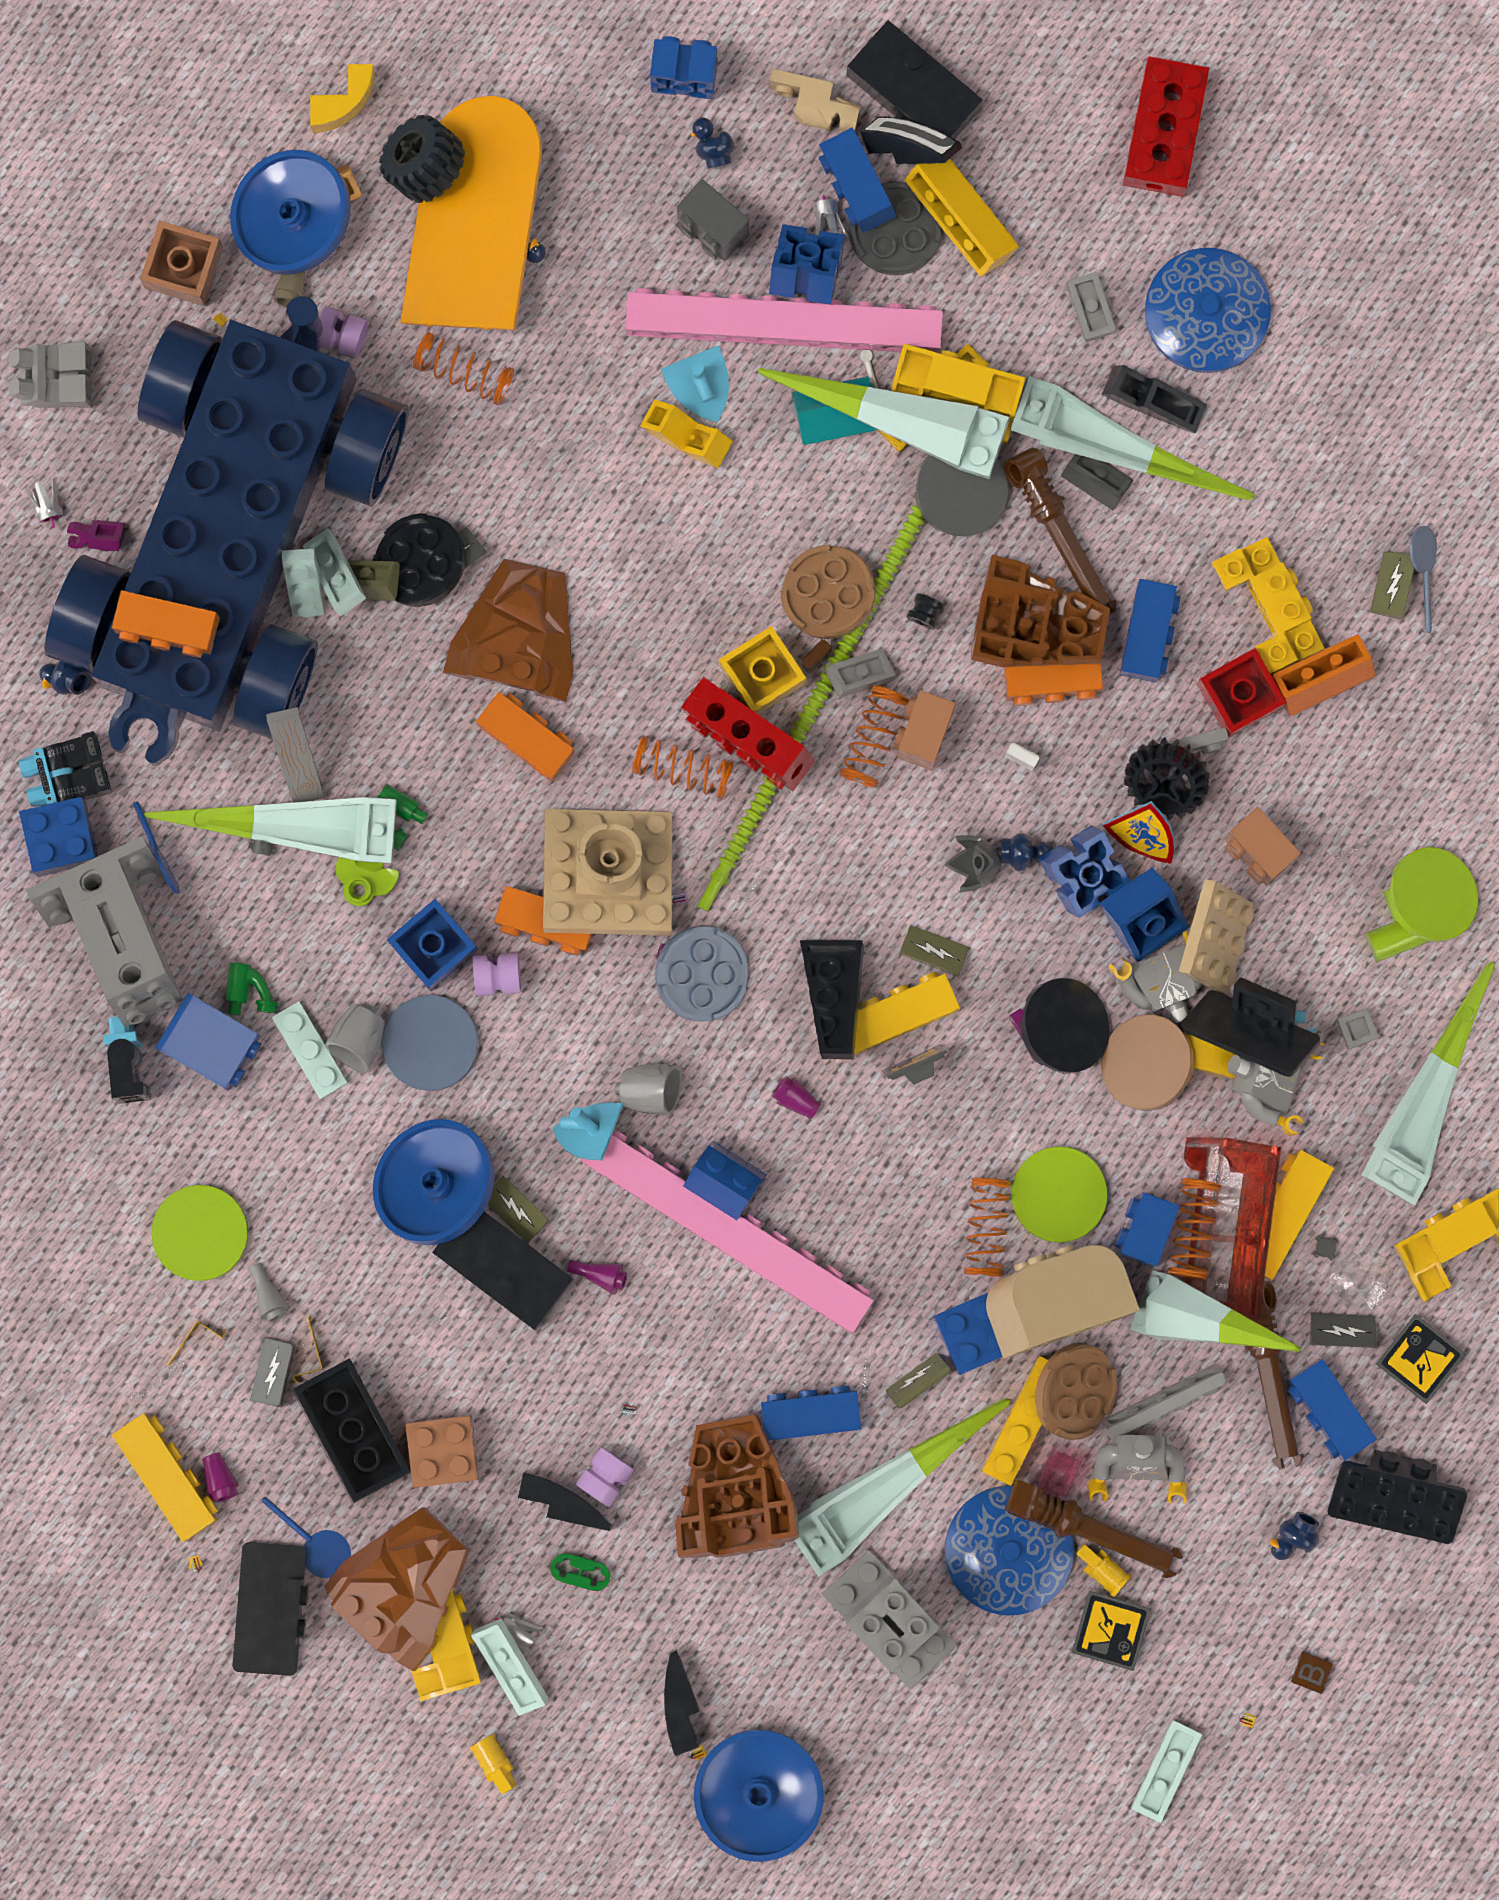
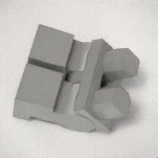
(40, 378)

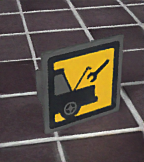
(917, 1067)
(1420, 1359)
(1111, 1630)

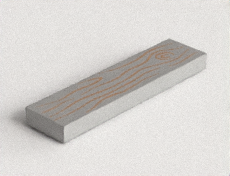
(295, 755)

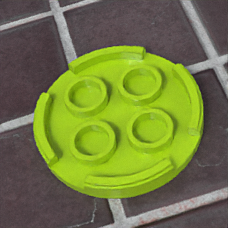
(1433, 894)
(1059, 1194)
(199, 1233)

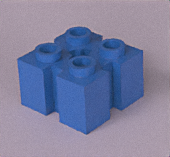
(683, 68)
(806, 264)
(1066, 867)

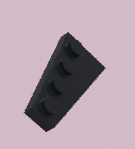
(834, 990)

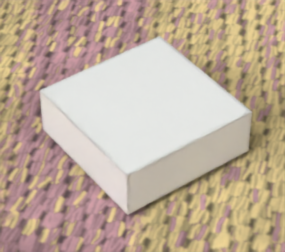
(1022, 756)

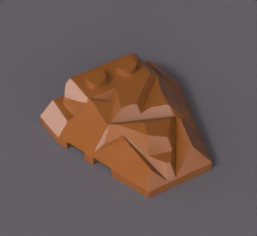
(1034, 621)
(517, 633)
(734, 1493)
(400, 1586)

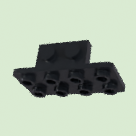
(1253, 1026)
(1398, 1497)
(270, 1609)

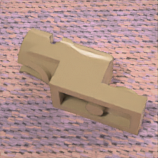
(814, 101)

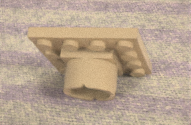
(607, 872)

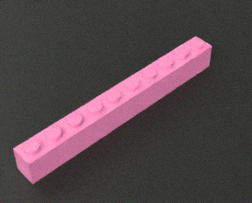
(782, 322)
(739, 1239)

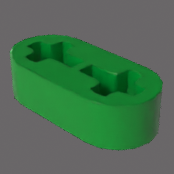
(577, 1579)

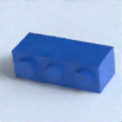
(856, 181)
(1149, 631)
(1330, 1410)
(811, 1413)

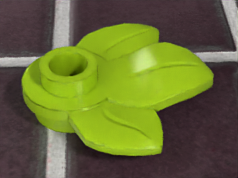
(368, 874)

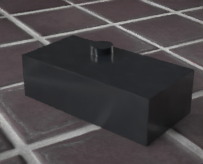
(912, 82)
(506, 1269)
(351, 1431)

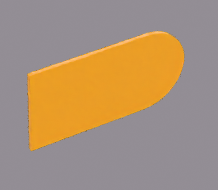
(477, 233)

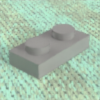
(1091, 307)
(860, 673)
(1208, 741)

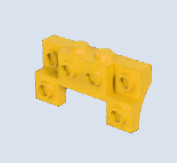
(958, 381)
(1277, 600)
(1445, 1239)
(452, 1655)

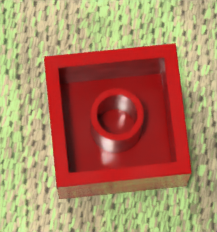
(1241, 693)

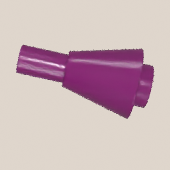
(607, 1276)

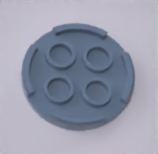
(702, 973)
(430, 1043)

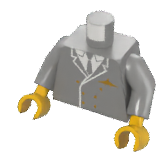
(1158, 983)
(1265, 1091)
(1139, 1459)

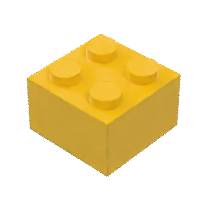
(762, 671)

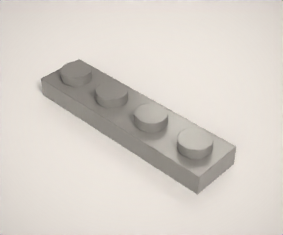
(1171, 1398)

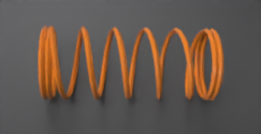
(504, 378)
(884, 693)
(726, 771)
(1191, 1184)
(992, 1271)

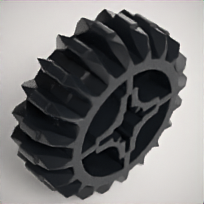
(1166, 767)

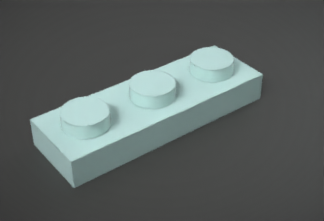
(335, 572)
(303, 582)
(309, 1050)
(510, 1667)
(1166, 1771)

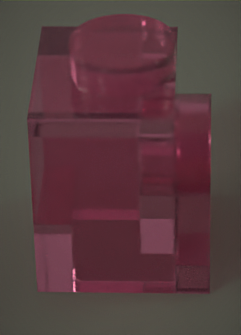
(1069, 1469)

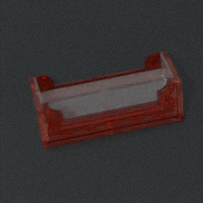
(1243, 1218)

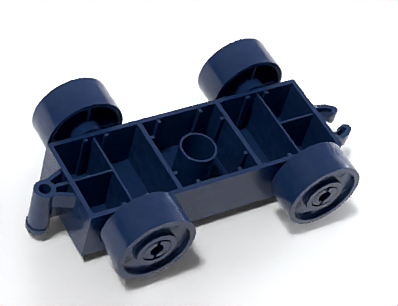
(255, 439)

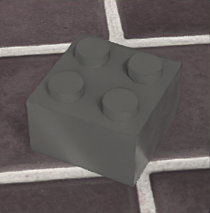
(712, 220)

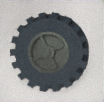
(421, 158)

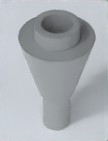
(270, 1301)

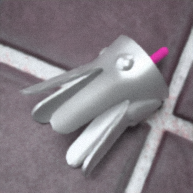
(827, 210)
(44, 508)
(518, 1631)

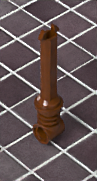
(1028, 472)
(1273, 1386)
(1068, 1519)

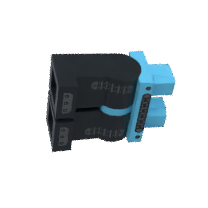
(57, 771)
(124, 1063)

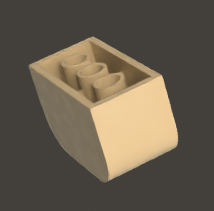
(1058, 1297)

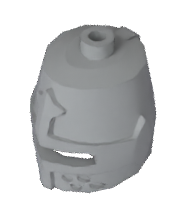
(356, 1037)
(650, 1088)

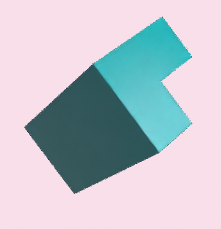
(822, 423)

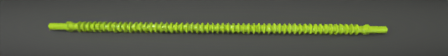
(720, 875)

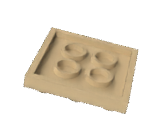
(1216, 937)

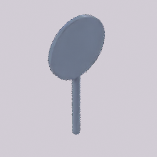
(1423, 557)

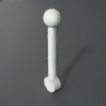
(866, 356)

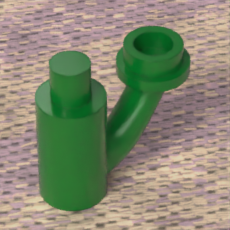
(406, 809)
(238, 986)

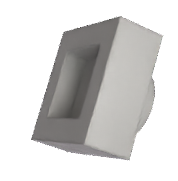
(1357, 1028)

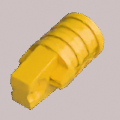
(1103, 1569)
(494, 1763)

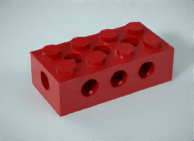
(1184, 115)
(748, 734)

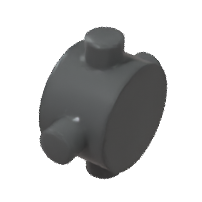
(262, 847)
(1325, 1247)

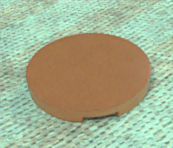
(828, 592)
(1147, 1062)
(1075, 1391)

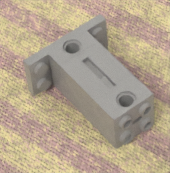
(114, 927)
(888, 1620)

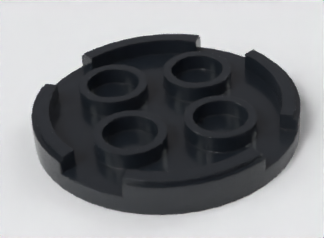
(428, 556)
(1065, 1025)

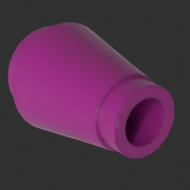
(795, 1097)
(219, 1478)

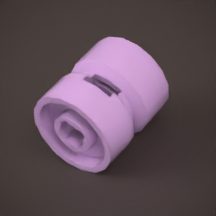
(351, 329)
(496, 974)
(605, 1477)

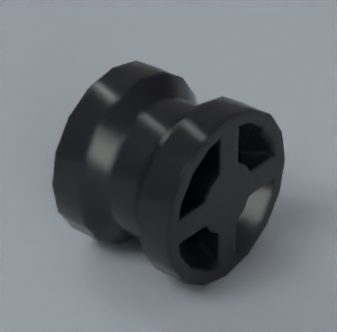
(925, 611)

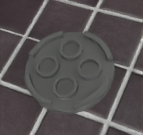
(902, 242)
(960, 500)

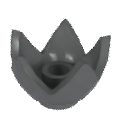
(977, 862)

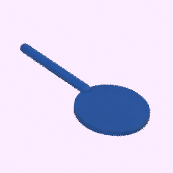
(163, 864)
(324, 1548)

